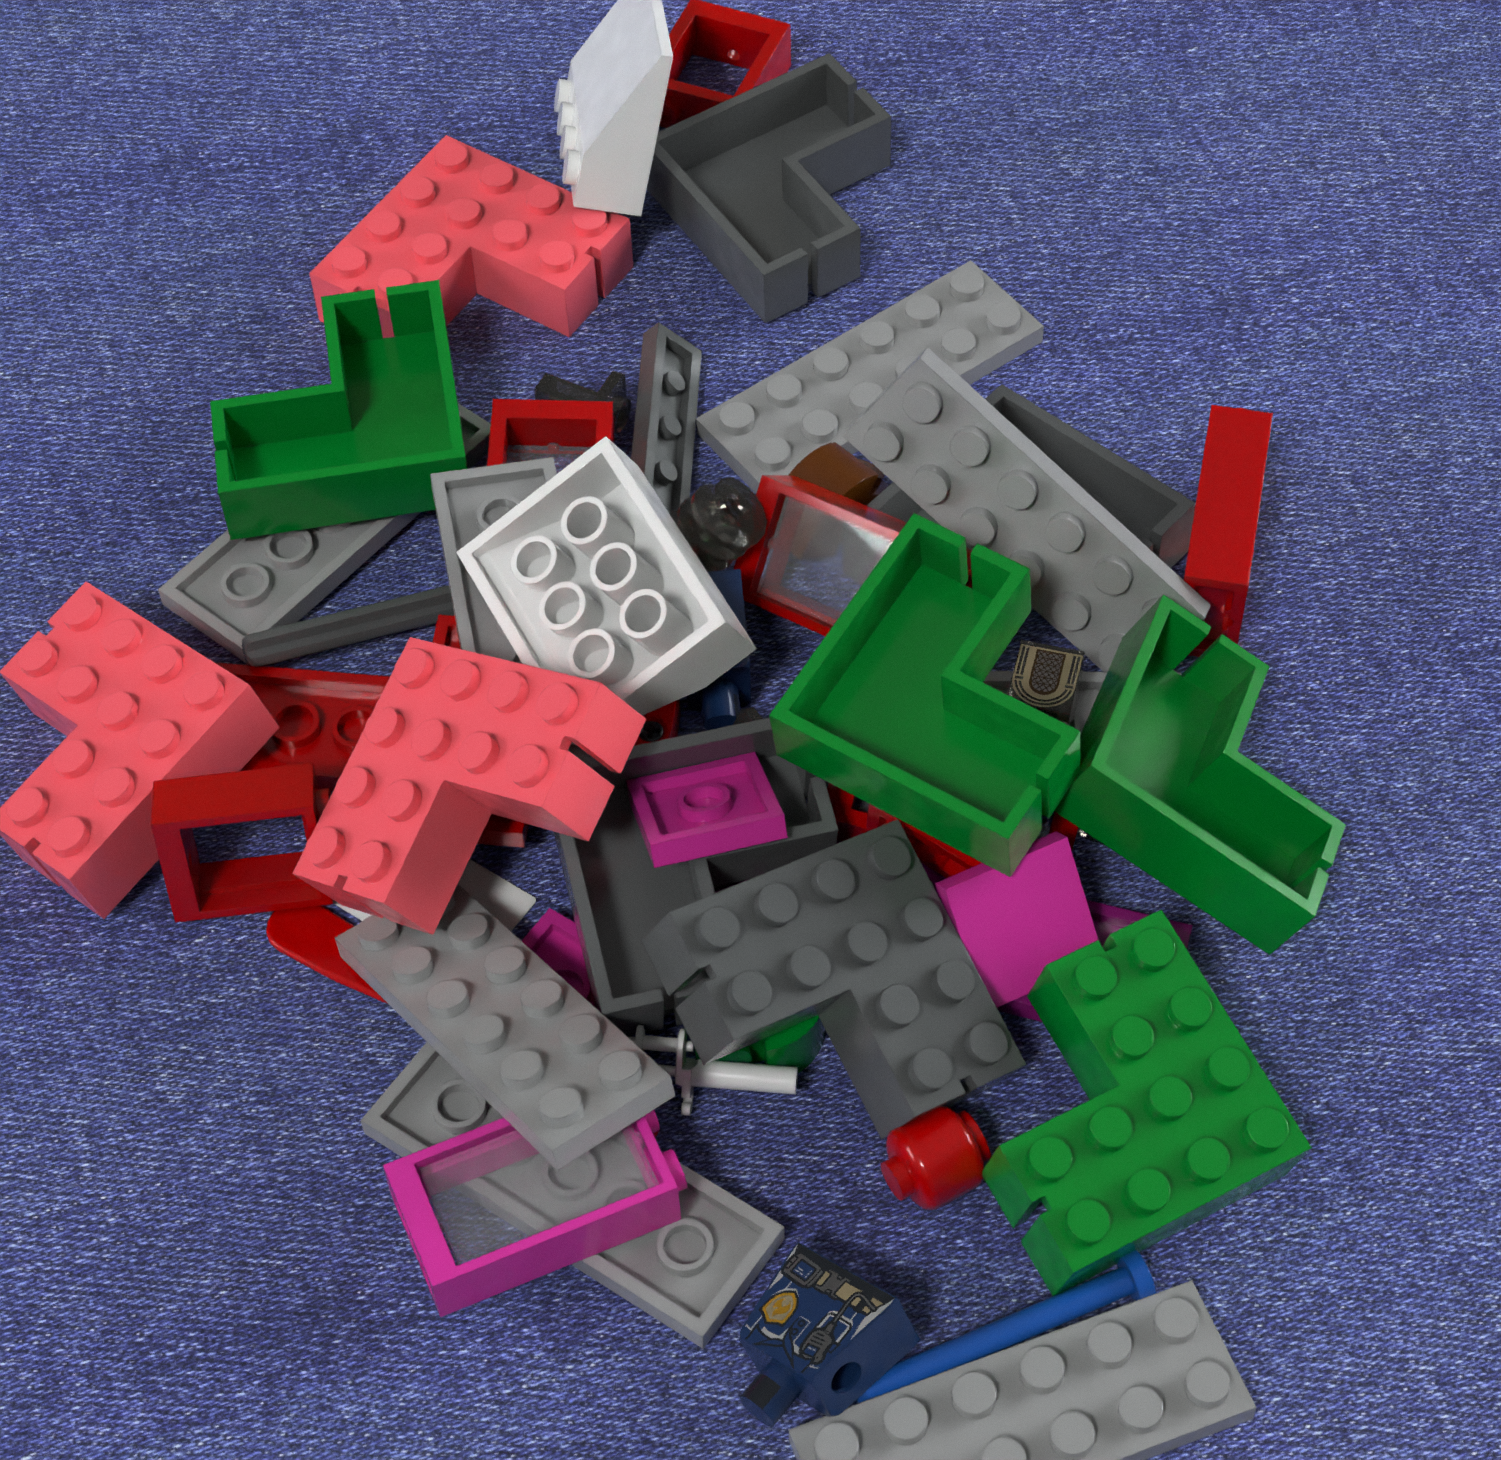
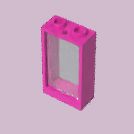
(521, 1217)

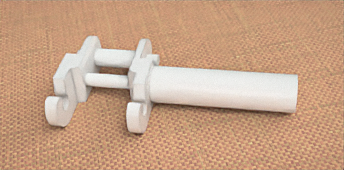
(716, 1074)

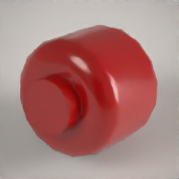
(935, 1158)

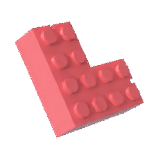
(485, 234)
(132, 715)
(444, 753)

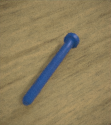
(1128, 1279)

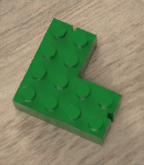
(349, 444)
(902, 706)
(1179, 797)
(1171, 1116)

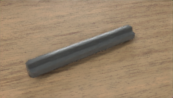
(346, 627)

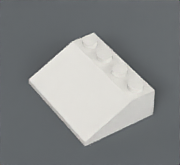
(615, 107)
(606, 585)

